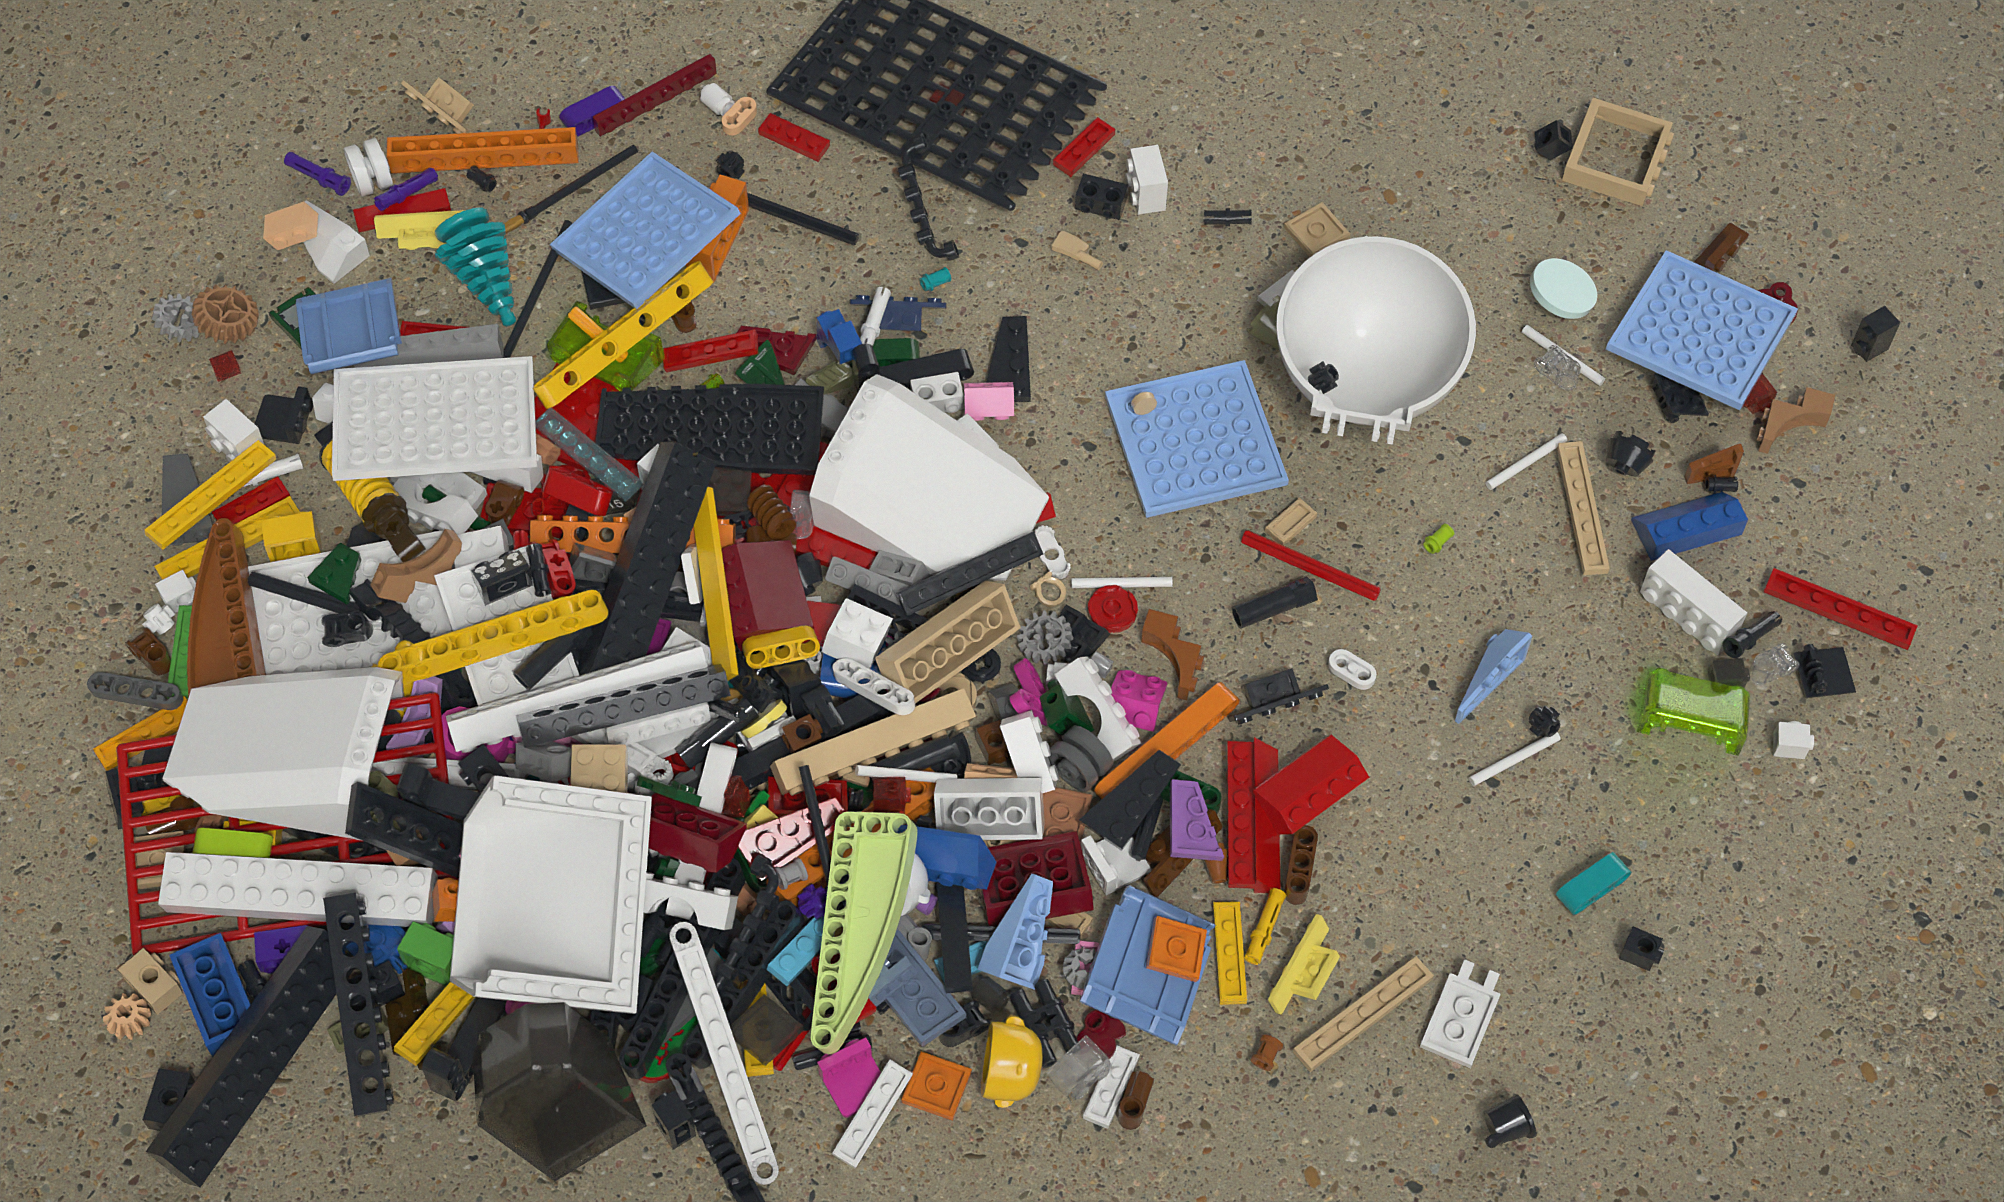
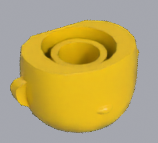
(1010, 1062)

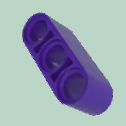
(581, 113)

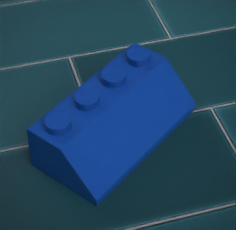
(1690, 524)
(954, 857)

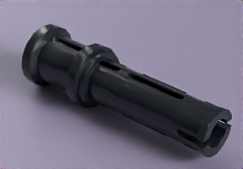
(1746, 637)

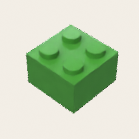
(427, 952)

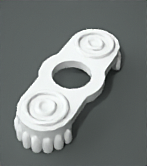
(1047, 541)

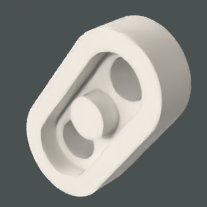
(1353, 669)

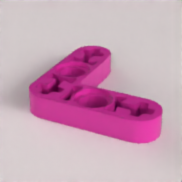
(1029, 698)

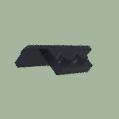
(755, 685)
(1273, 692)

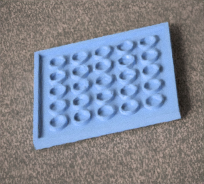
(645, 229)
(1702, 329)
(1199, 441)

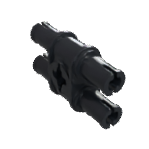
(655, 929)
(1053, 1013)

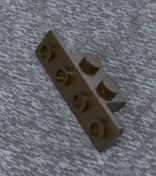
(407, 1009)

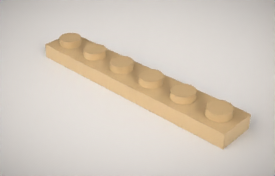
(1583, 508)
(1363, 1014)

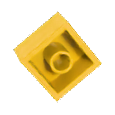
(291, 536)

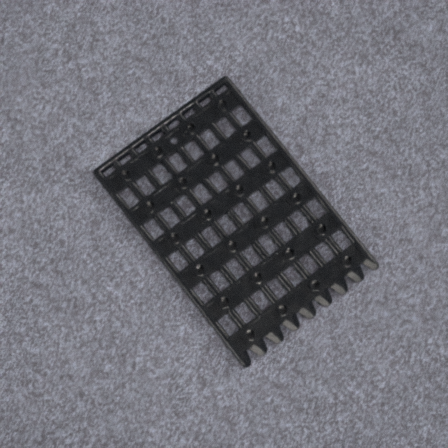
(944, 113)

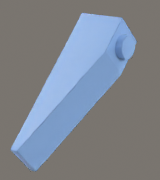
(1499, 661)
(1018, 940)

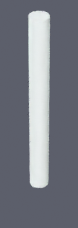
(1546, 343)
(1525, 462)
(1123, 582)
(1513, 759)
(913, 775)

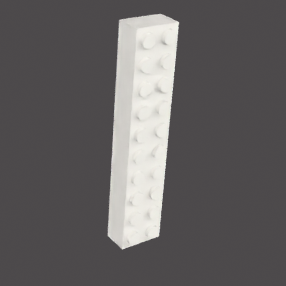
(294, 888)

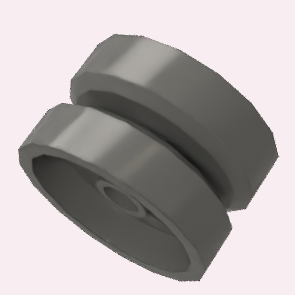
(1080, 758)

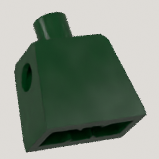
(1063, 710)

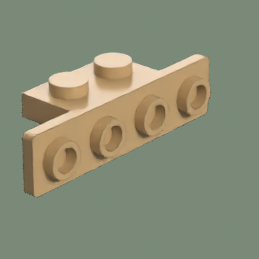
(445, 101)

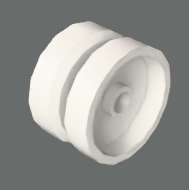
(371, 166)

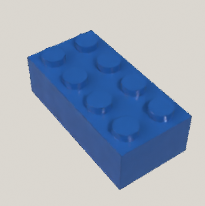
(211, 988)

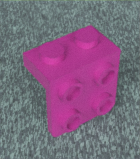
(1139, 697)
(849, 1075)

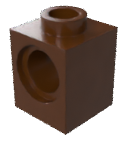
(989, 734)
(793, 742)

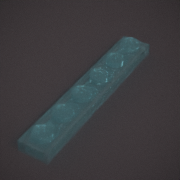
(588, 454)

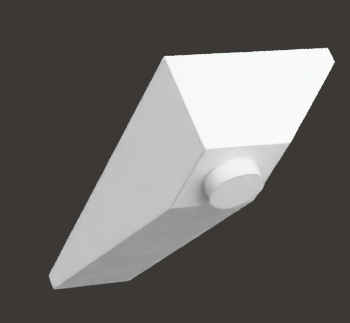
(336, 247)

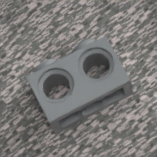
(899, 568)
(547, 760)

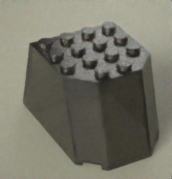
(552, 1088)

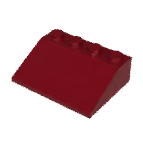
(764, 589)
(1053, 858)

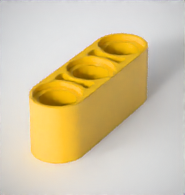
(770, 641)

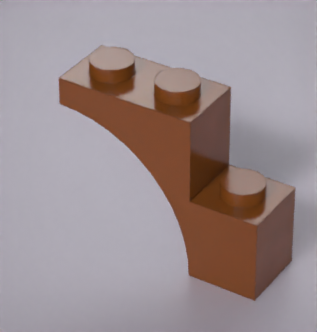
(1163, 634)

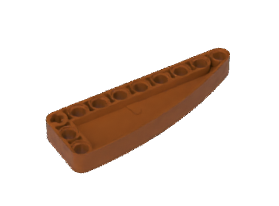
(215, 627)

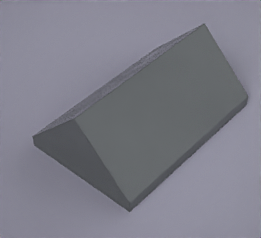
(592, 563)

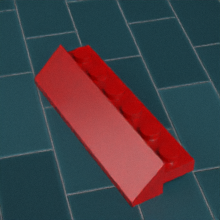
(1251, 838)

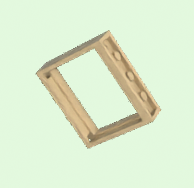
(1611, 184)

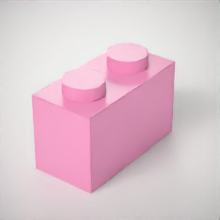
(989, 400)

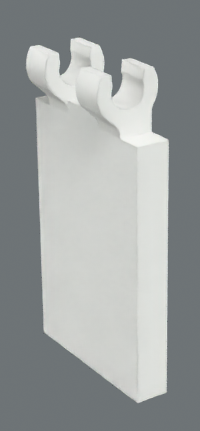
(1461, 1016)

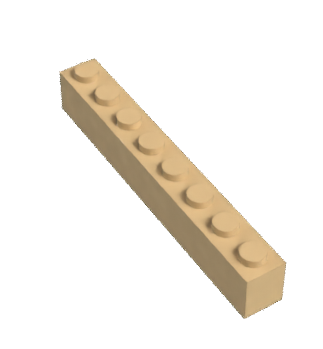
(874, 741)

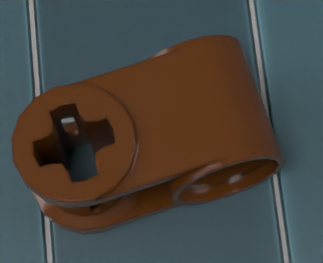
(684, 318)
(504, 501)
(147, 650)

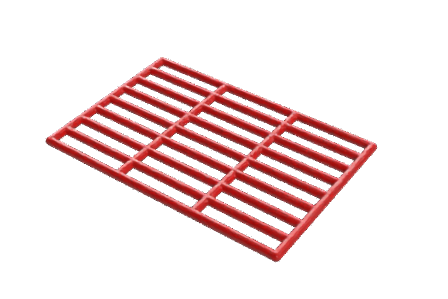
(244, 931)

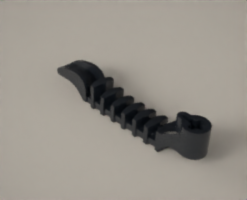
(400, 623)
(711, 1132)

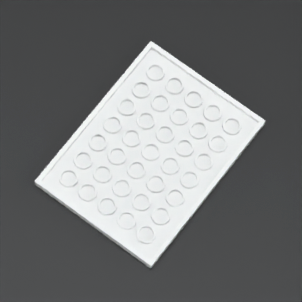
(433, 418)
(294, 632)

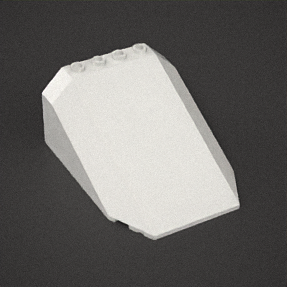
(920, 482)
(283, 745)

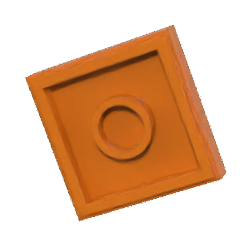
(1176, 949)
(936, 1085)

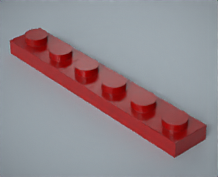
(1840, 609)

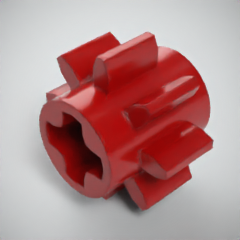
(547, 506)

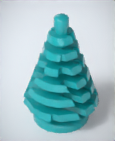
(478, 258)

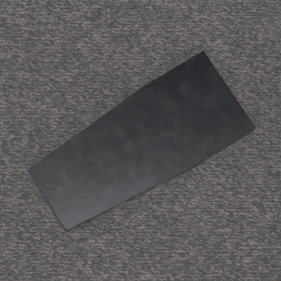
(735, 425)

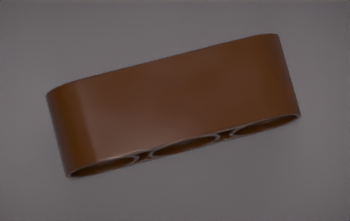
(1301, 876)

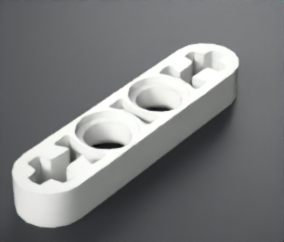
(876, 683)

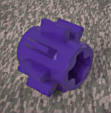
(813, 901)

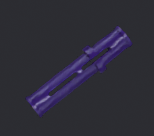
(399, 192)

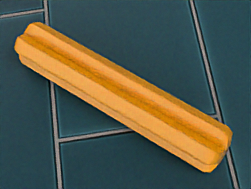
(590, 328)

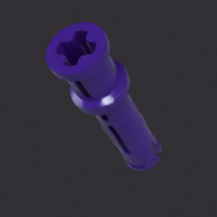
(325, 176)

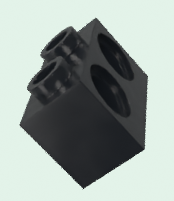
(1101, 196)

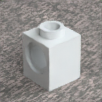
(177, 590)

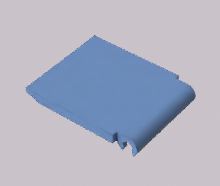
(348, 326)
(1119, 976)

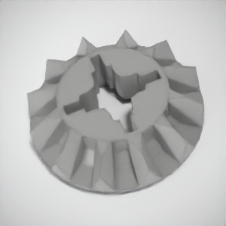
(1072, 964)

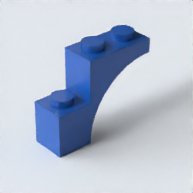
(837, 334)

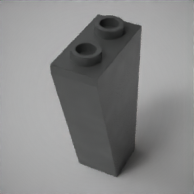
(177, 483)

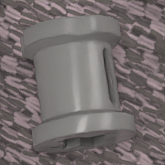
(791, 873)

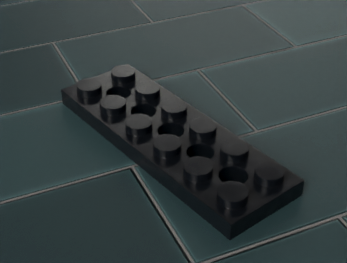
(409, 818)

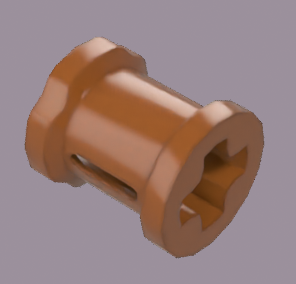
(1266, 1052)

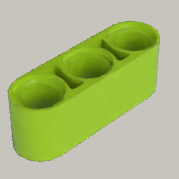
(232, 843)

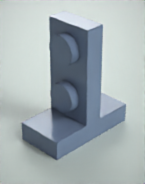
(891, 979)

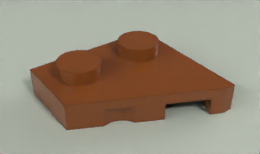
(1720, 463)

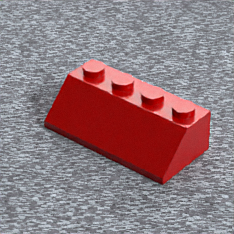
(1310, 785)

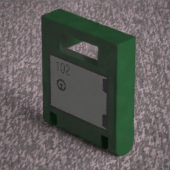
(287, 316)

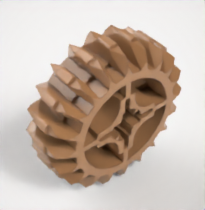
(225, 313)

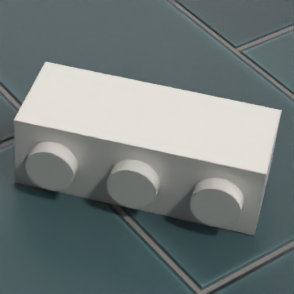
(1028, 750)

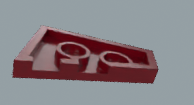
(788, 347)

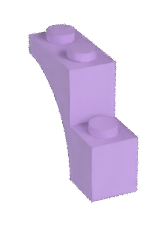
(417, 712)

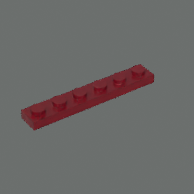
(654, 95)

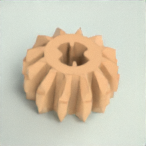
(131, 1006)

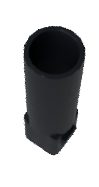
(1275, 602)
(548, 656)
(718, 731)
(920, 756)

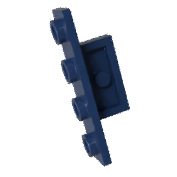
(901, 315)

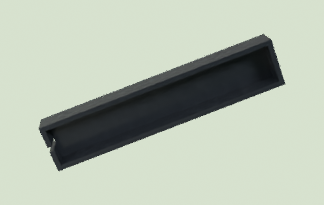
(649, 557)
(248, 1061)

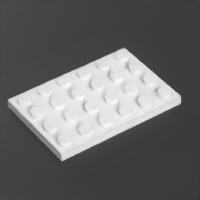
(493, 677)

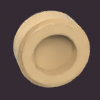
(1144, 403)

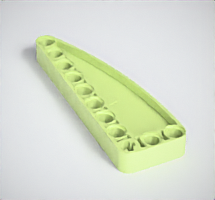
(874, 903)

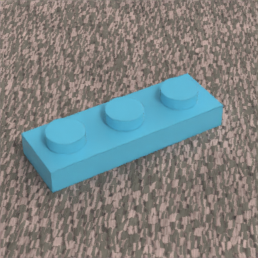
(798, 952)

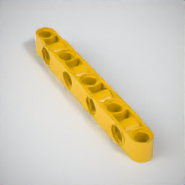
(622, 335)
(496, 636)

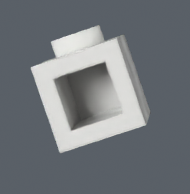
(1792, 740)

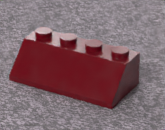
(693, 833)

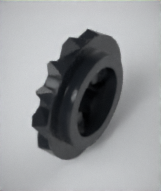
(993, 665)

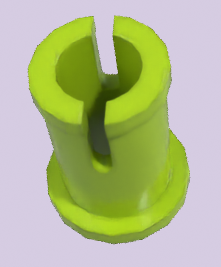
(1434, 543)

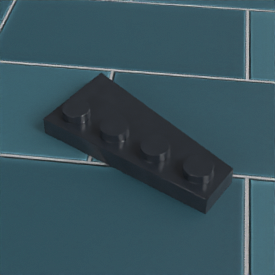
(1011, 357)
(1129, 803)

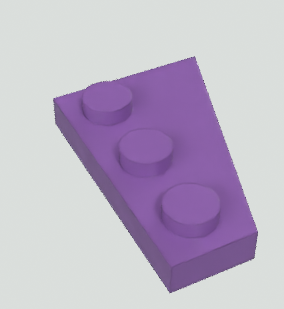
(1189, 824)

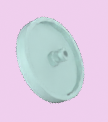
(1563, 288)

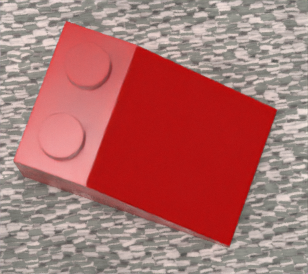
(786, 804)

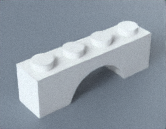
(448, 513)
(1115, 733)
(712, 908)

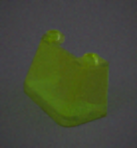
(639, 364)
(1695, 707)

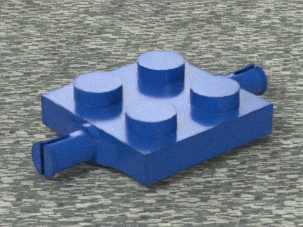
(383, 945)

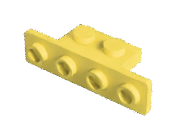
(412, 229)
(1307, 967)

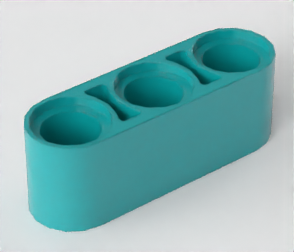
(1593, 883)

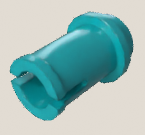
(930, 281)

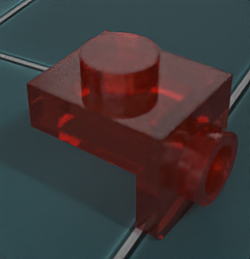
(225, 366)
(736, 798)

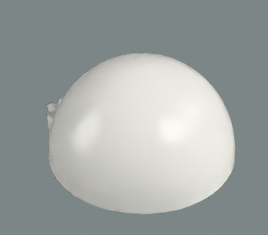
(1387, 323)

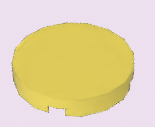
(770, 714)

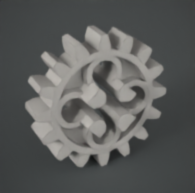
(166, 314)
(1035, 647)

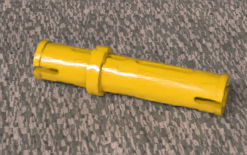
(1262, 934)

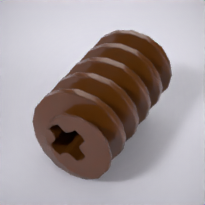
(771, 512)

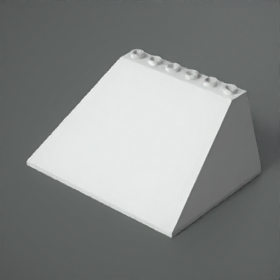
(552, 895)

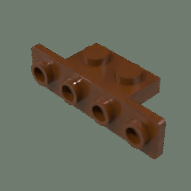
(1722, 248)
(1169, 867)

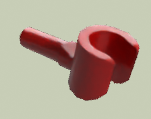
(543, 120)

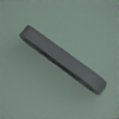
(133, 695)

